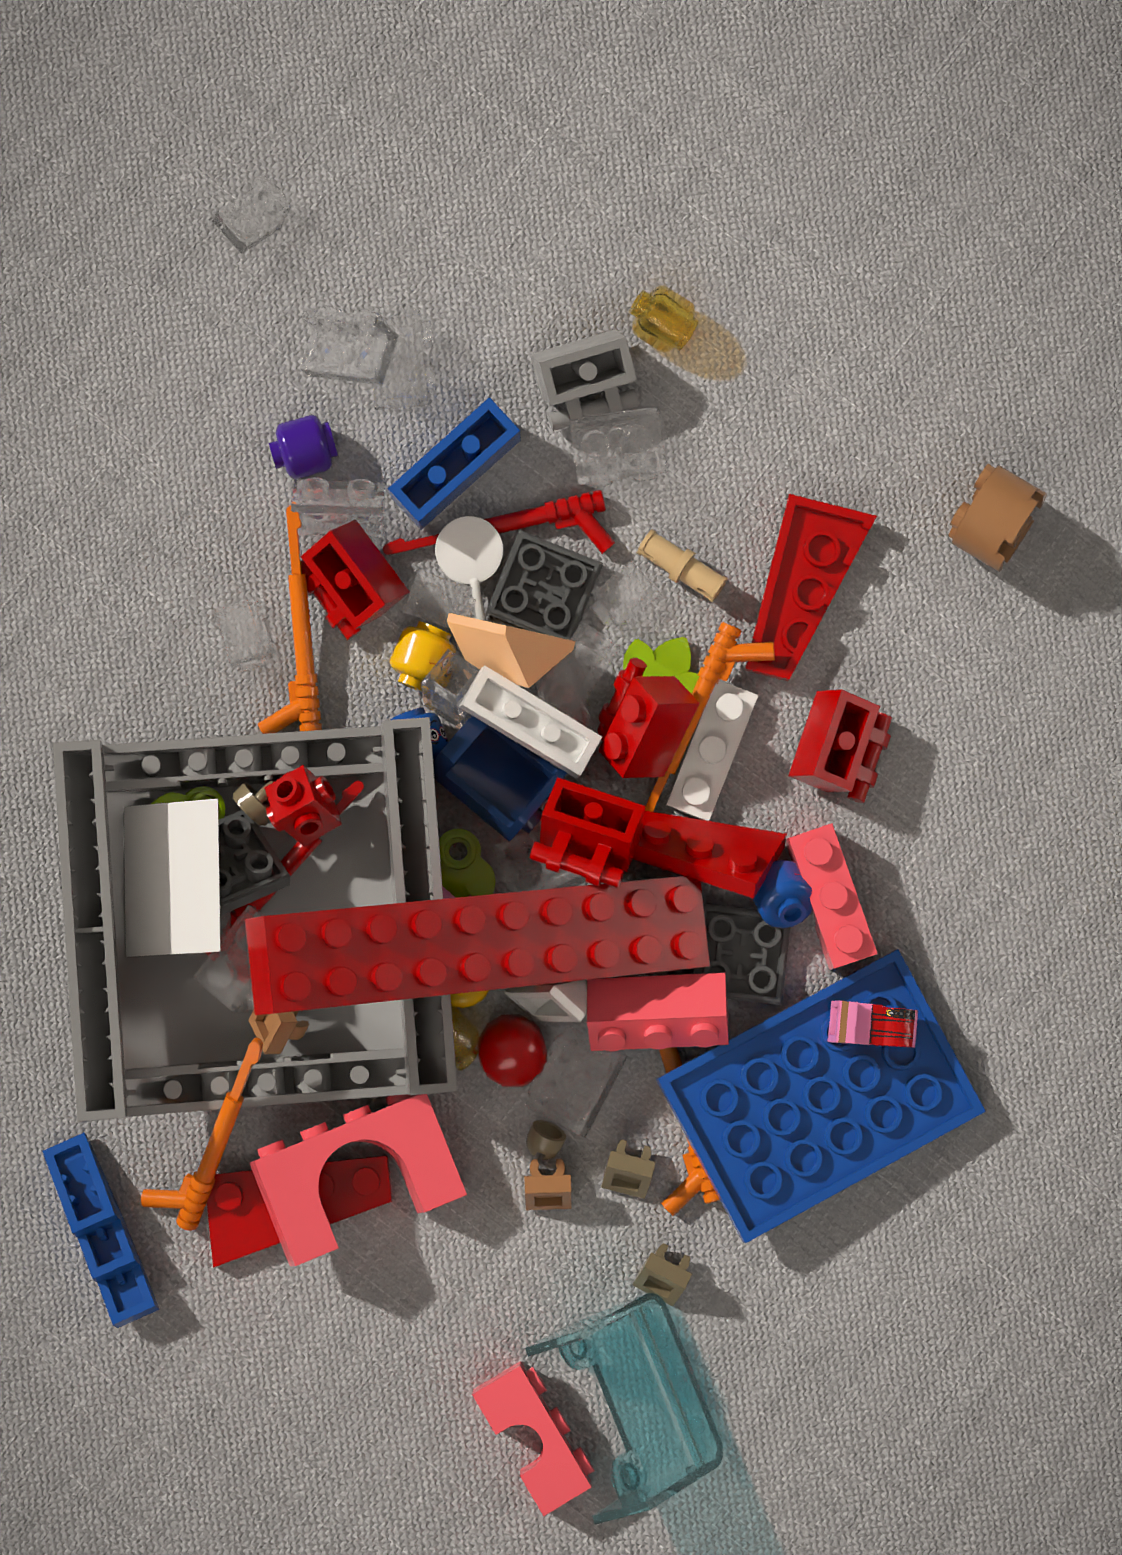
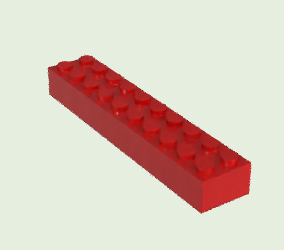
(474, 943)

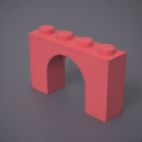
(291, 1174)

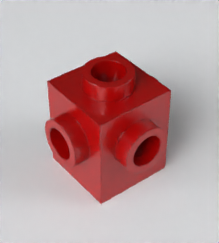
(302, 805)

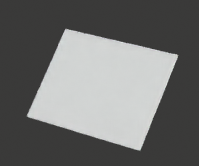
(172, 878)

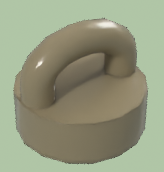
(253, 802)

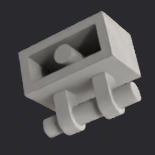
(585, 369)

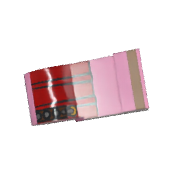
(872, 1024)

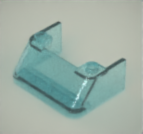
(651, 1399)

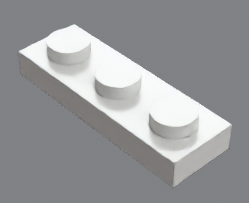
(530, 721)
(712, 751)

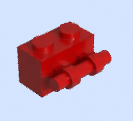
(351, 578)
(644, 722)
(841, 744)
(588, 833)

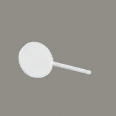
(469, 553)

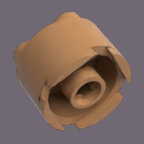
(997, 516)

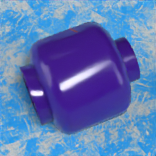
(303, 447)

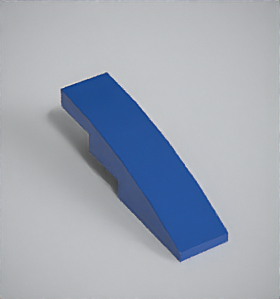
(100, 1230)

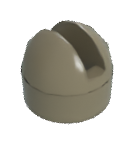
(545, 1139)

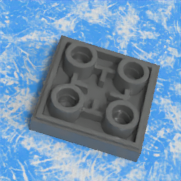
(544, 587)
(246, 863)
(747, 952)

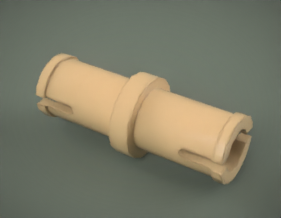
(682, 565)

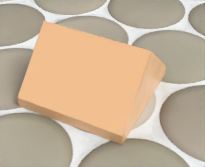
(508, 650)

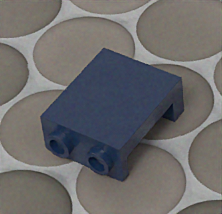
(496, 777)

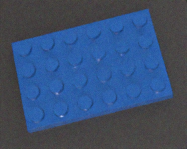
(801, 1118)

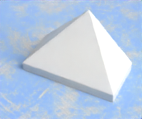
(552, 1001)

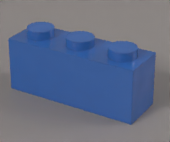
(455, 463)

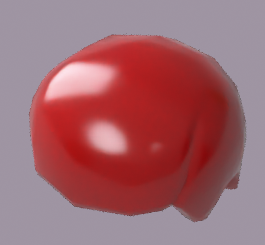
(512, 1050)

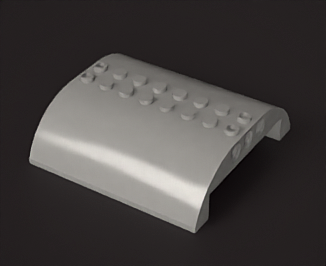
(154, 1035)

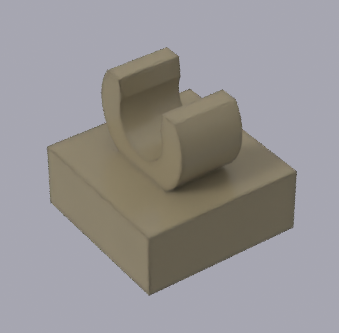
(628, 1173)
(663, 1277)

